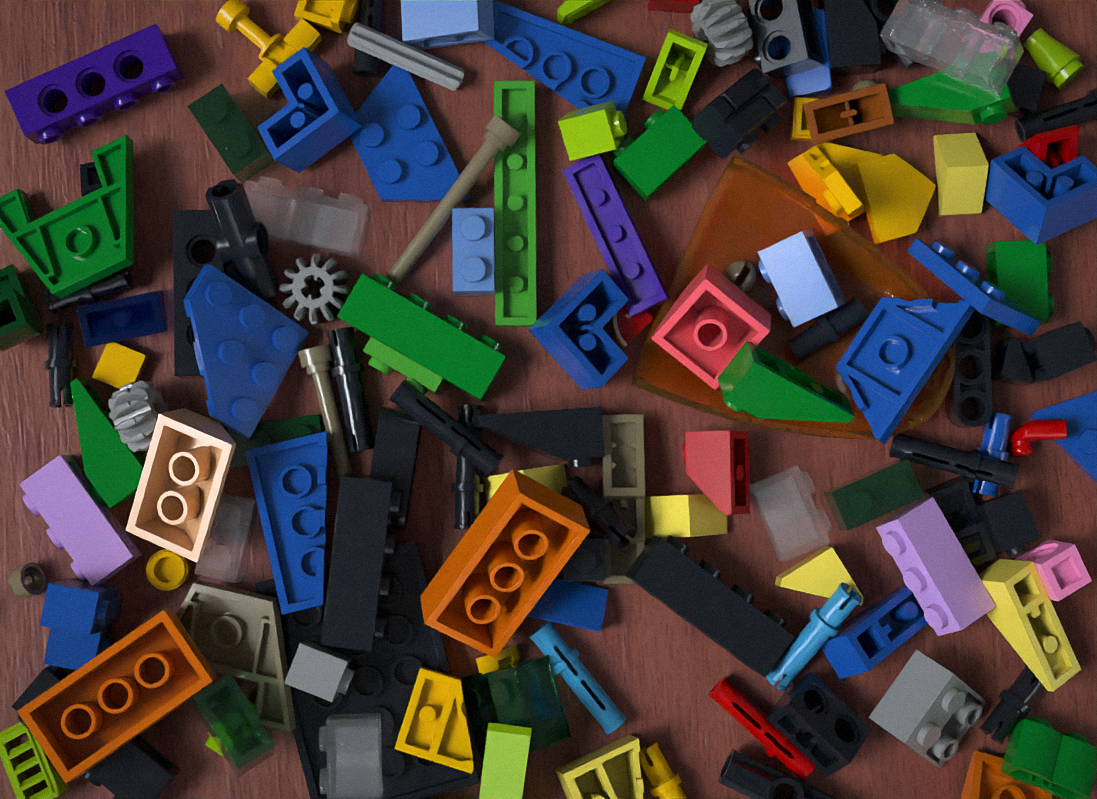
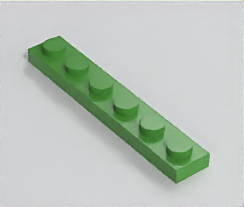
(515, 208)

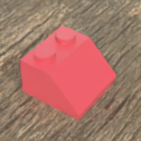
(711, 325)

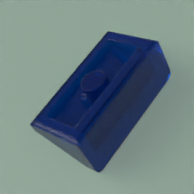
(123, 318)

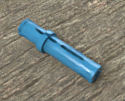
(823, 624)
(609, 715)

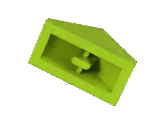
(674, 70)

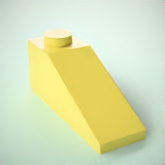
(1029, 621)

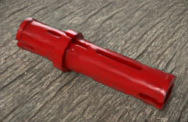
(726, 694)

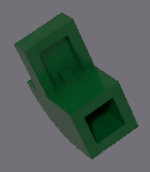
(18, 315)

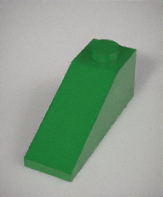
(949, 100)
(778, 390)
(106, 460)

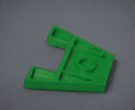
(85, 236)

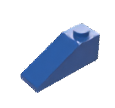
(874, 633)

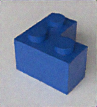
(316, 112)
(1039, 198)
(574, 330)
(78, 621)

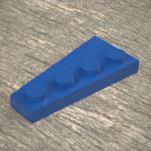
(566, 60)
(292, 508)

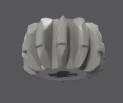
(723, 29)
(301, 287)
(136, 413)

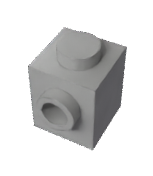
(320, 671)

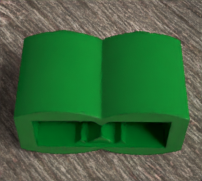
(1050, 760)

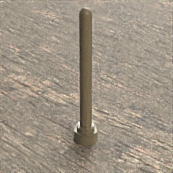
(497, 137)
(317, 364)

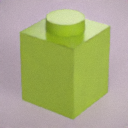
(592, 130)

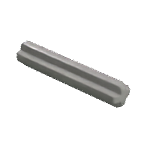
(405, 56)

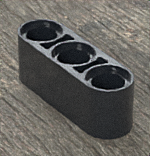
(980, 385)
(397, 455)

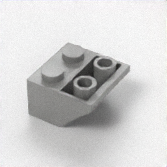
(928, 709)

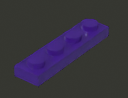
(616, 234)

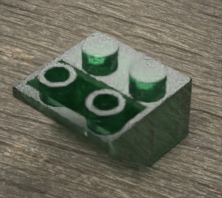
(517, 696)

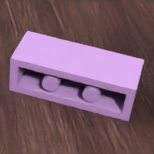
(78, 521)
(935, 567)

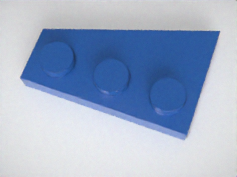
(966, 282)

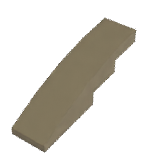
(625, 487)

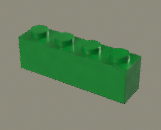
(422, 336)

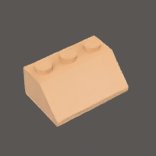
(181, 482)

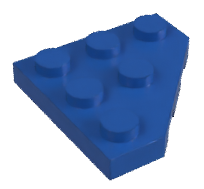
(239, 348)

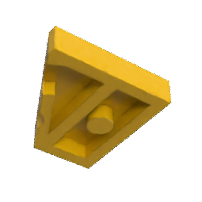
(838, 193)
(437, 722)

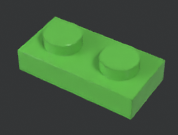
(387, 359)

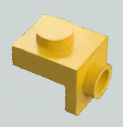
(327, 13)

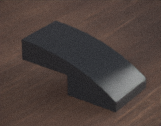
(962, 515)

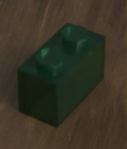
(231, 133)
(873, 494)
(233, 725)

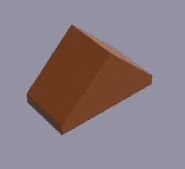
(848, 113)

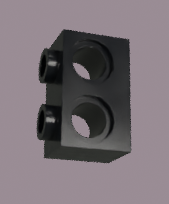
(794, 26)
(1059, 351)
(819, 724)

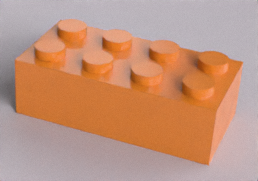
(504, 563)
(117, 695)

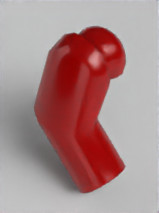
(1033, 431)

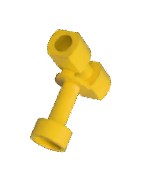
(273, 49)

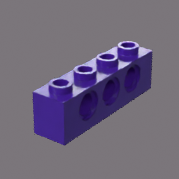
(34, 98)

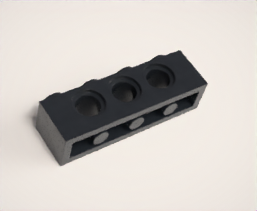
(190, 233)

